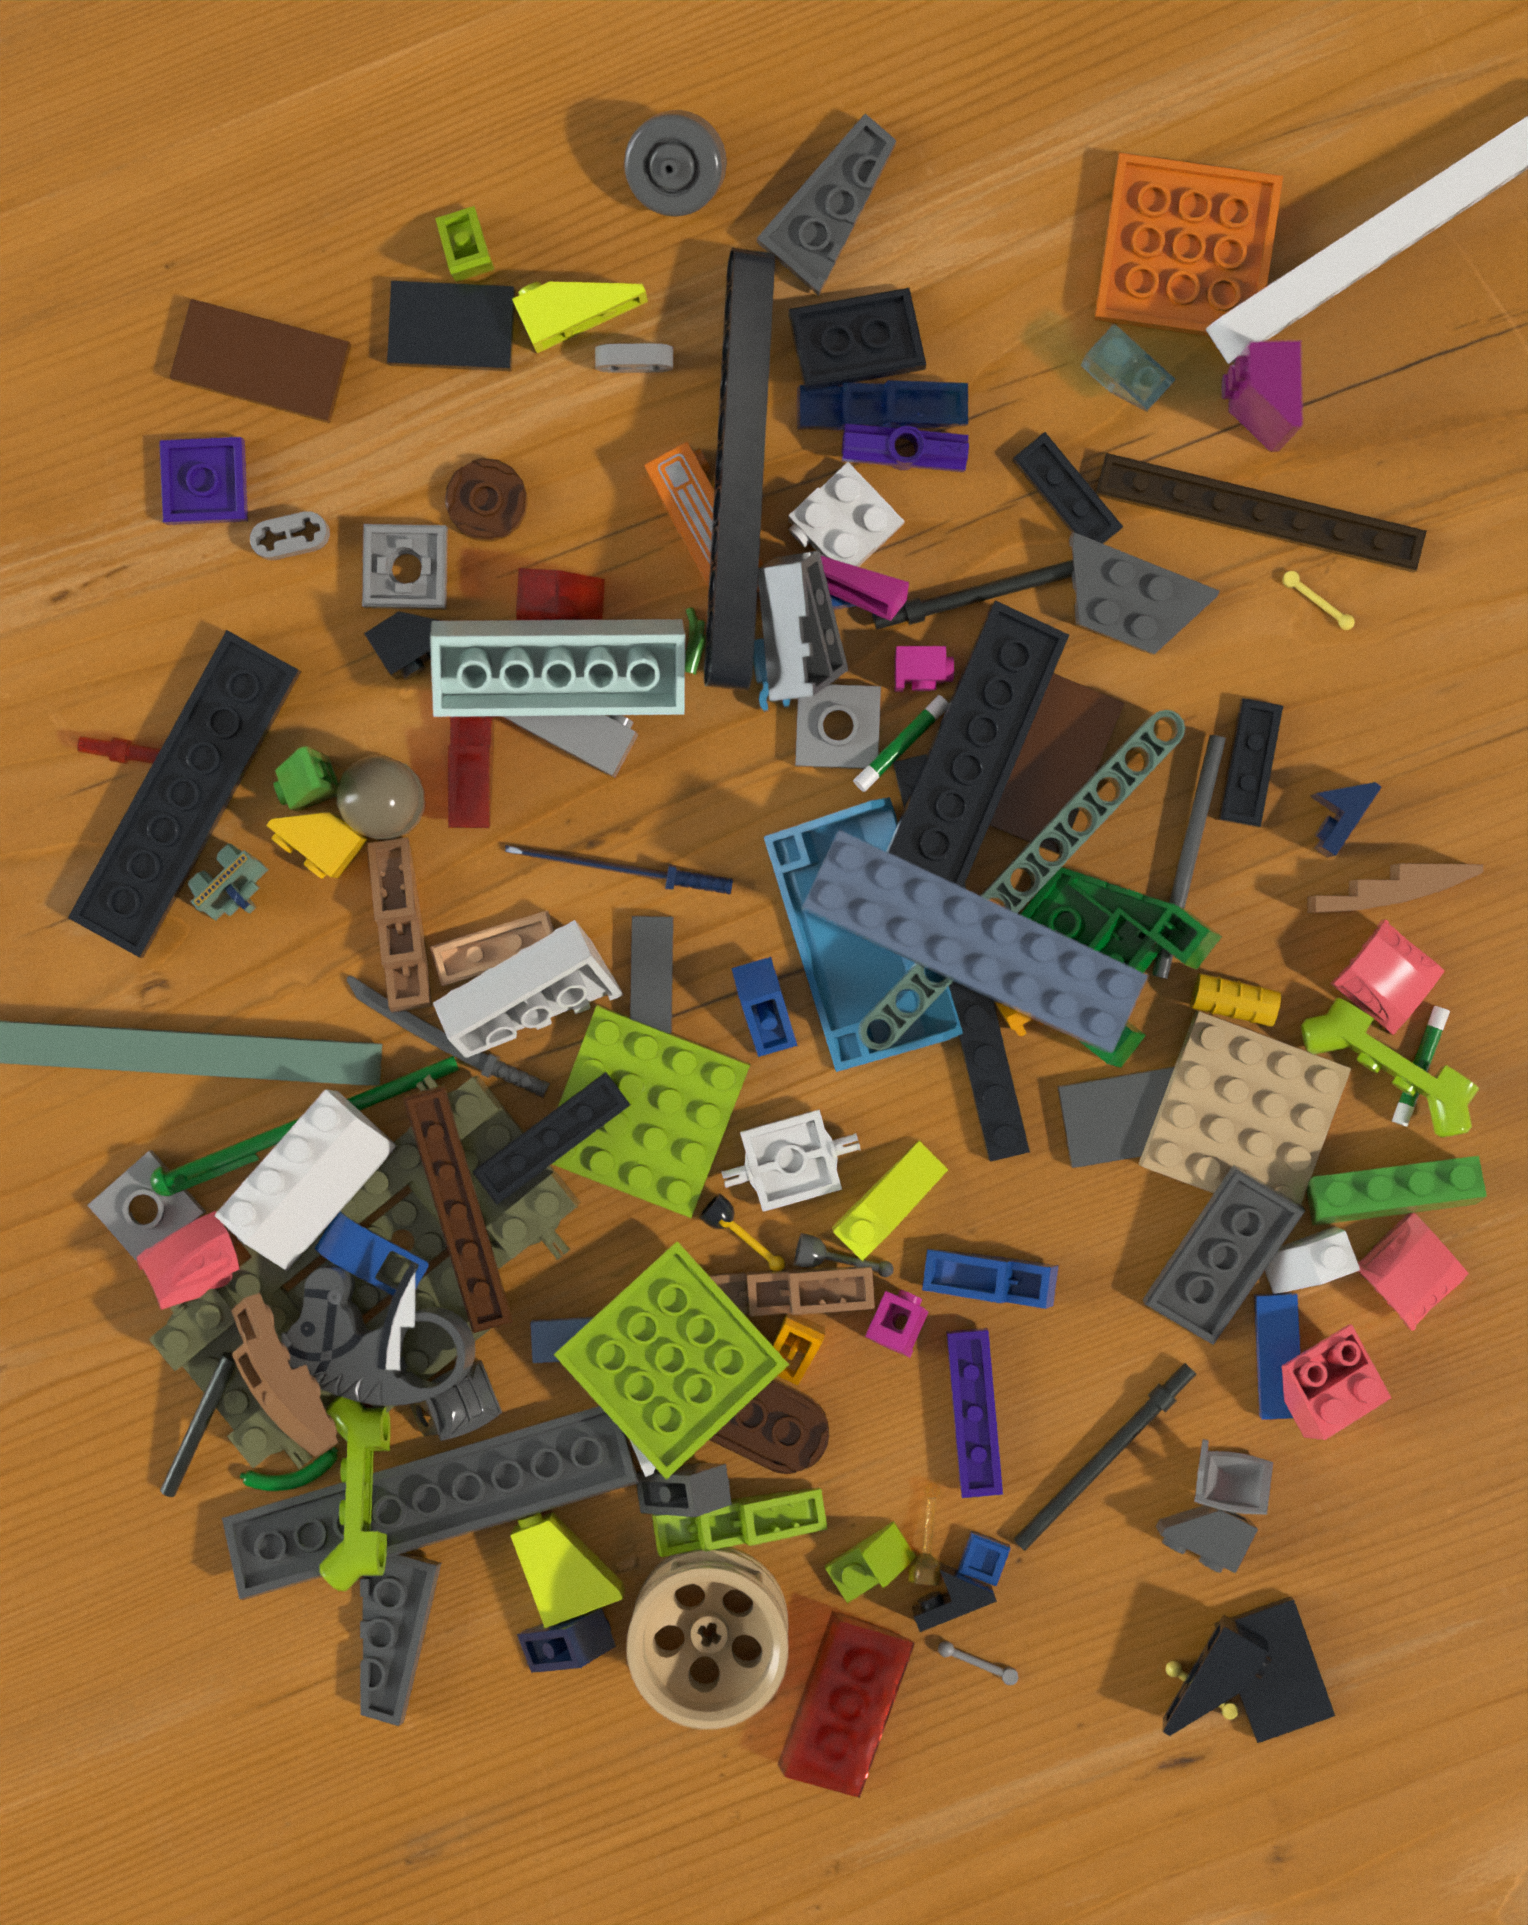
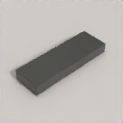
(652, 971)

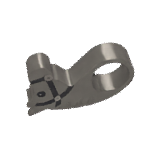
(345, 1353)

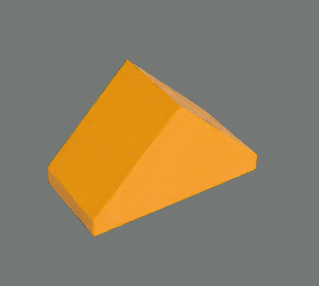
(798, 1344)

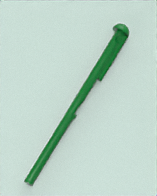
(246, 1151)

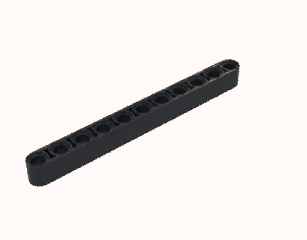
(739, 470)

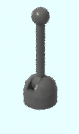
(812, 1252)

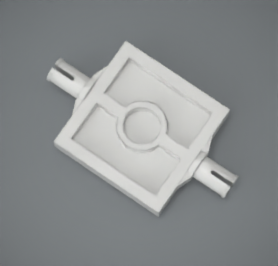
(791, 1160)

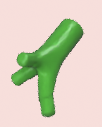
(696, 642)

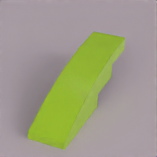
(746, 1521)

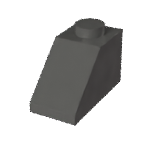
(687, 1492)

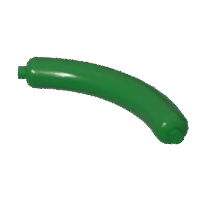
(291, 1480)

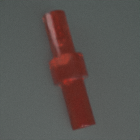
(117, 750)

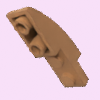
(285, 1394)

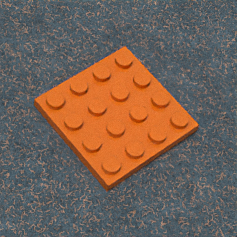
(1185, 242)

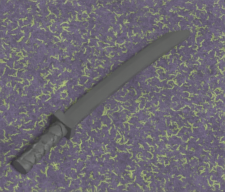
(488, 1064)

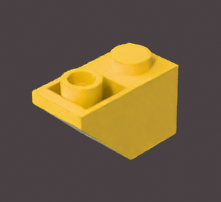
(321, 838)

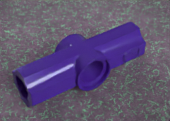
(932, 449)

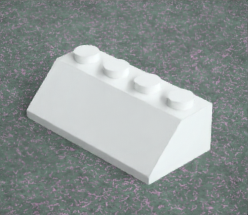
(306, 1179)

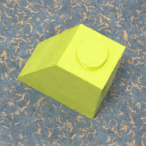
(562, 1570)

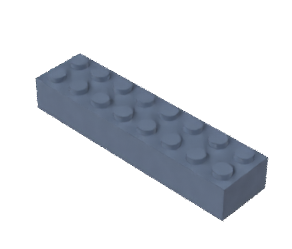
(974, 942)

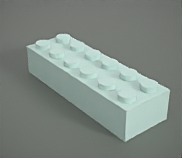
(558, 667)

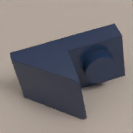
(1349, 806)

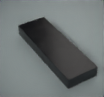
(1066, 490)
(1250, 762)

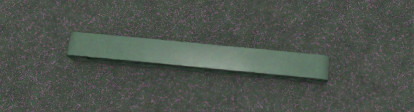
(1030, 860)
(190, 1053)

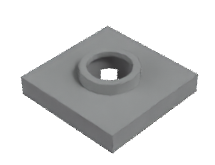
(384, 545)
(854, 752)
(114, 1203)

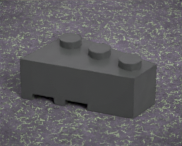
(799, 627)

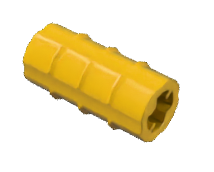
(1235, 999)

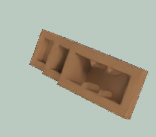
(1405, 884)
(399, 924)
(799, 1290)

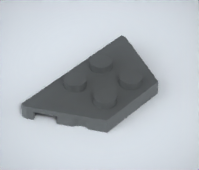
(1132, 597)

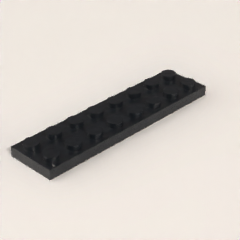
(977, 743)
(184, 794)

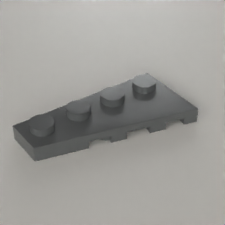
(823, 212)
(393, 1633)

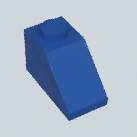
(764, 1006)

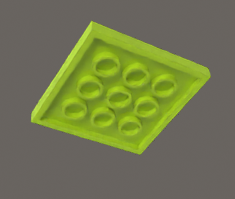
(675, 1117)
(671, 1360)

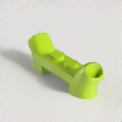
(1446, 1092)
(362, 1550)

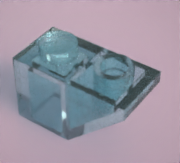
(1127, 369)

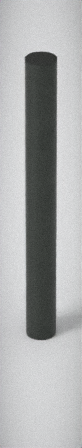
(198, 1425)

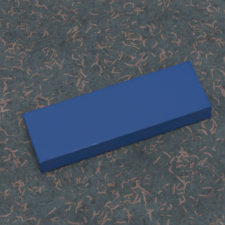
(1275, 1345)

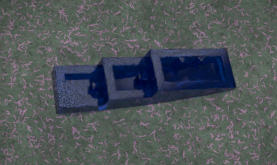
(884, 405)

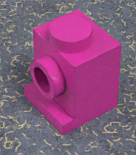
(922, 667)
(883, 1324)

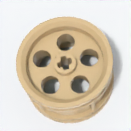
(665, 1674)

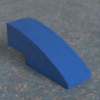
(990, 1278)

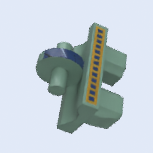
(231, 887)

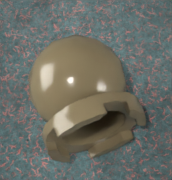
(380, 797)

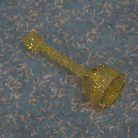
(924, 1567)

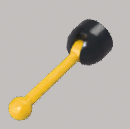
(720, 1214)

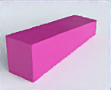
(865, 588)

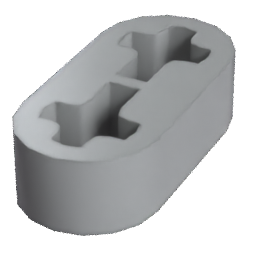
(634, 358)
(287, 526)

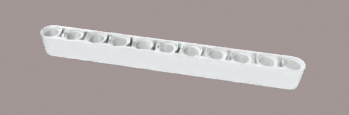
(1373, 243)

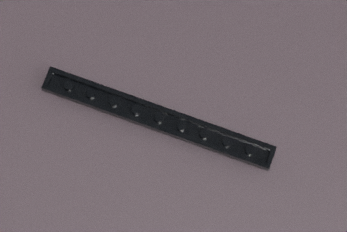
(980, 1040)

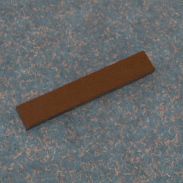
(458, 1208)

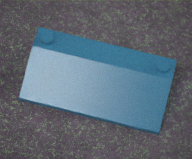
(842, 968)

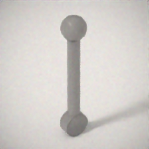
(1009, 1674)

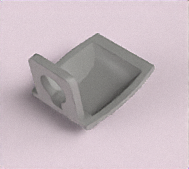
(1233, 1481)

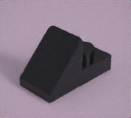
(963, 1596)

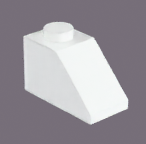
(1312, 1261)

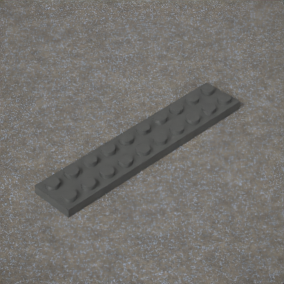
(435, 1498)

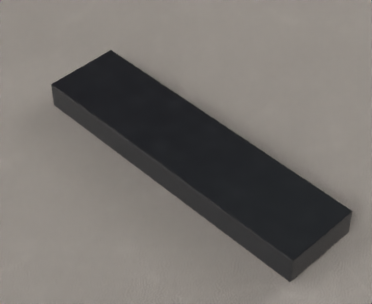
(551, 1138)

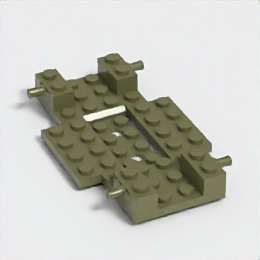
(206, 1327)

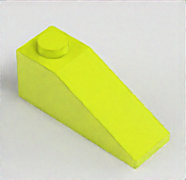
(568, 308)
(889, 1201)

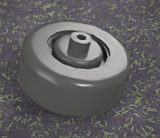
(675, 163)

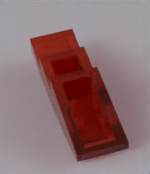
(470, 771)

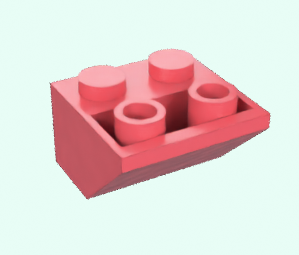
(1332, 1385)

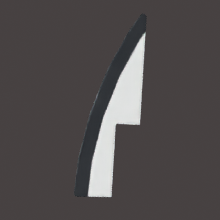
(400, 1314)

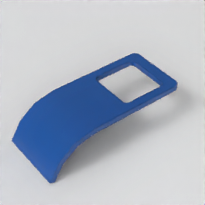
(362, 1251)

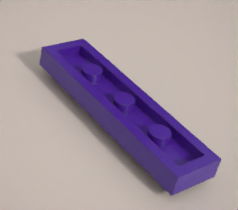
(974, 1412)

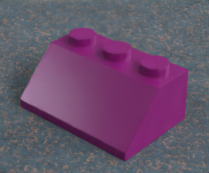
(1267, 391)

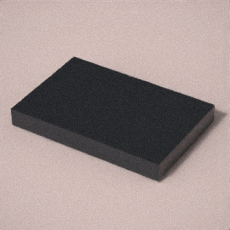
(451, 326)
(857, 339)
(1292, 1687)

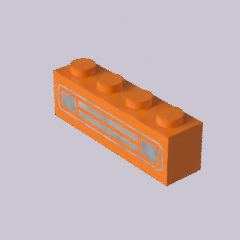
(688, 500)

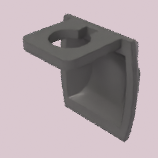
(461, 1407)

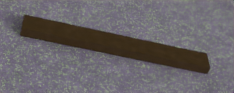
(1260, 513)

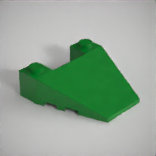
(1121, 926)

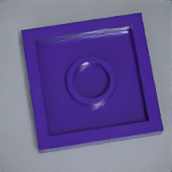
(203, 480)

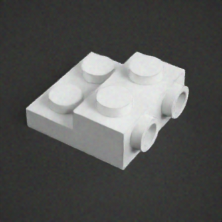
(844, 518)

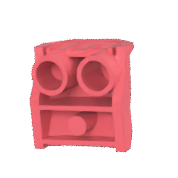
(1388, 977)
(190, 1261)
(1412, 1269)

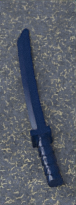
(672, 876)

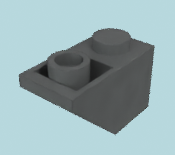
(1212, 1533)

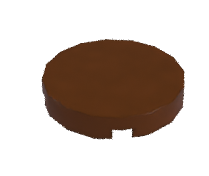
(486, 499)

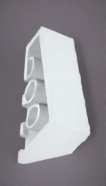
(526, 991)

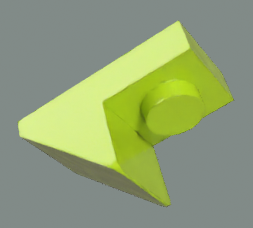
(464, 244)
(871, 1562)

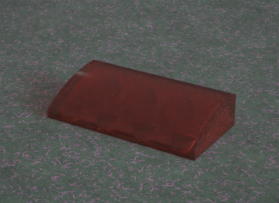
(845, 1705)

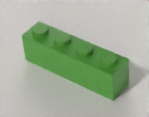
(1395, 1190)

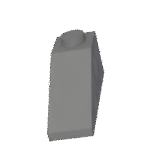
(591, 738)

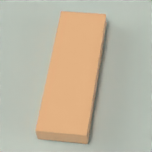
(488, 948)

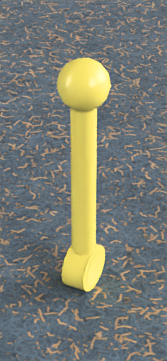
(1292, 579)
(1228, 1709)

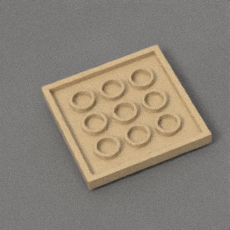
(1244, 1106)

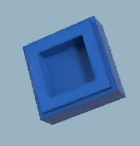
(983, 1558)

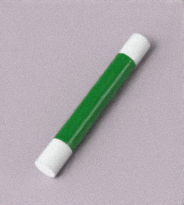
(901, 743)
(1422, 1060)

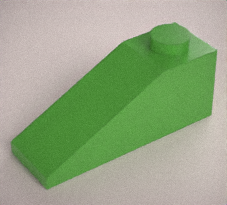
(305, 779)

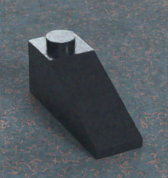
(1220, 1673)

